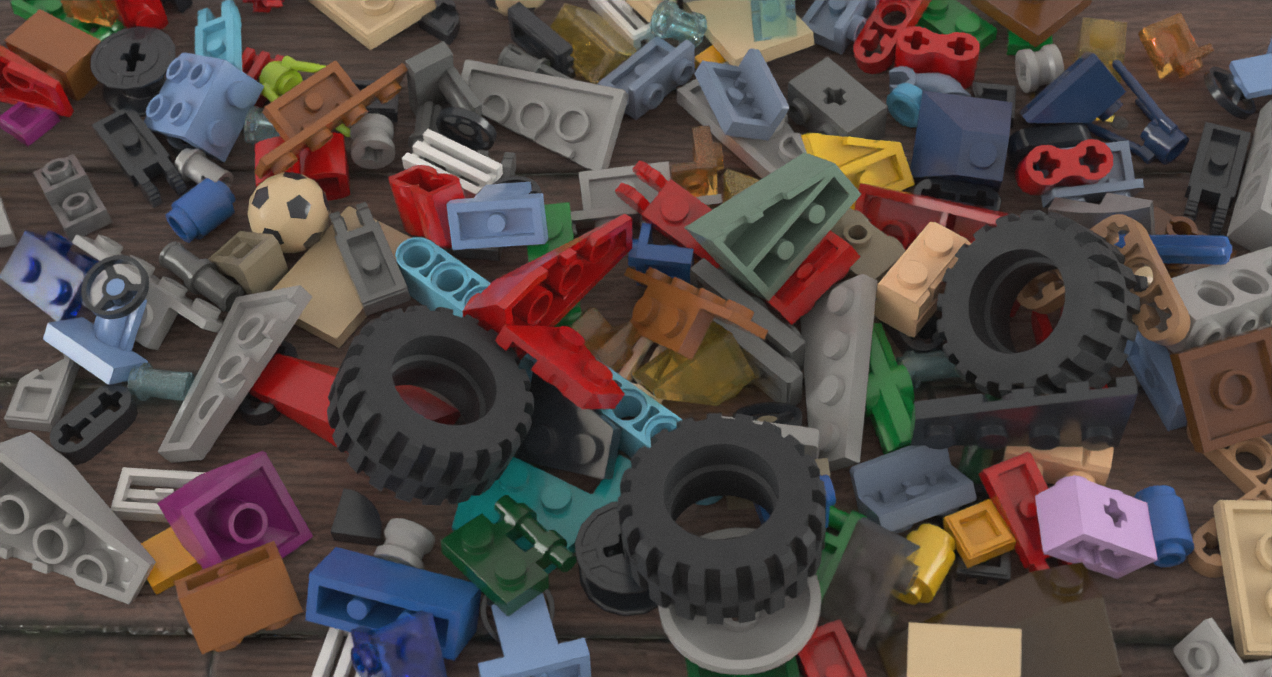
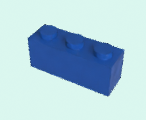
(373, 592)

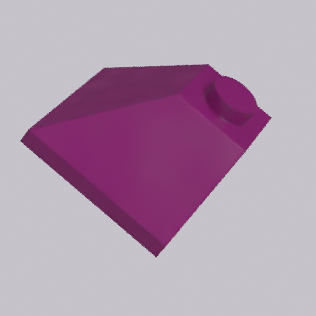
(235, 512)

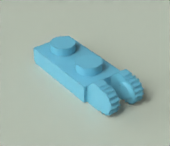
(220, 35)

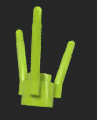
(283, 76)

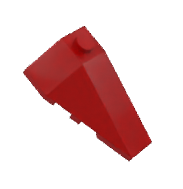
(30, 85)
(907, 214)
(553, 283)
(302, 391)

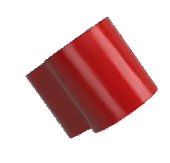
(931, 52)
(1063, 166)

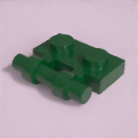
(497, 564)

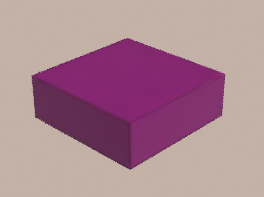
(27, 123)

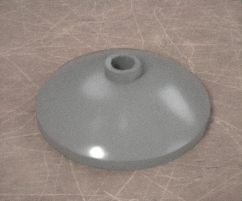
(749, 645)

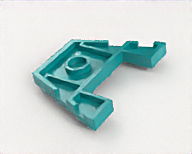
(554, 500)

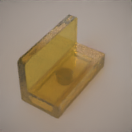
(595, 43)

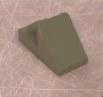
(252, 260)

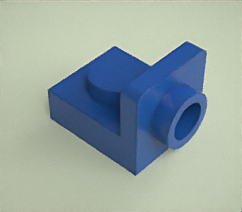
(667, 259)

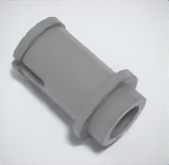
(196, 167)

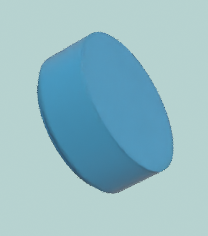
(905, 104)

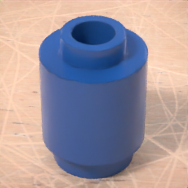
(201, 210)
(1168, 523)

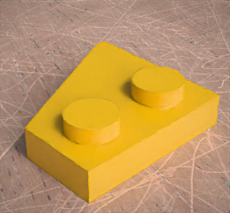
(863, 159)

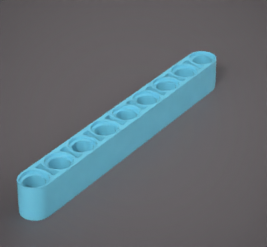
(443, 281)

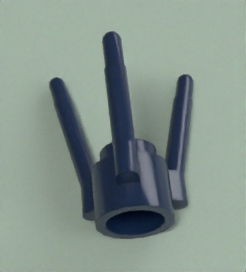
(1160, 136)

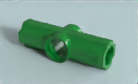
(888, 395)

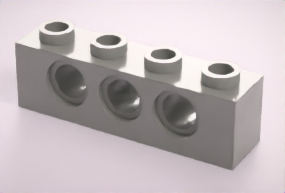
(1253, 207)
(1224, 299)

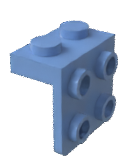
(203, 103)

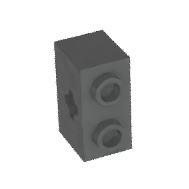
(835, 103)

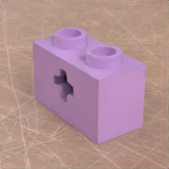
(1095, 527)

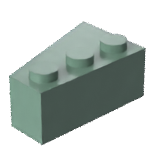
(775, 222)

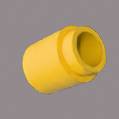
(935, 560)

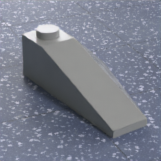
(63, 524)

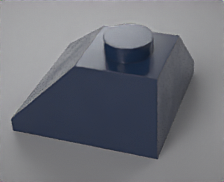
(1077, 95)
(961, 139)

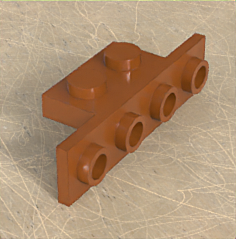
(319, 106)
(680, 314)

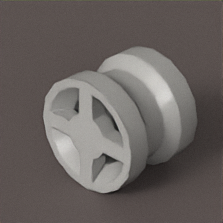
(1038, 67)
(372, 141)
(405, 543)

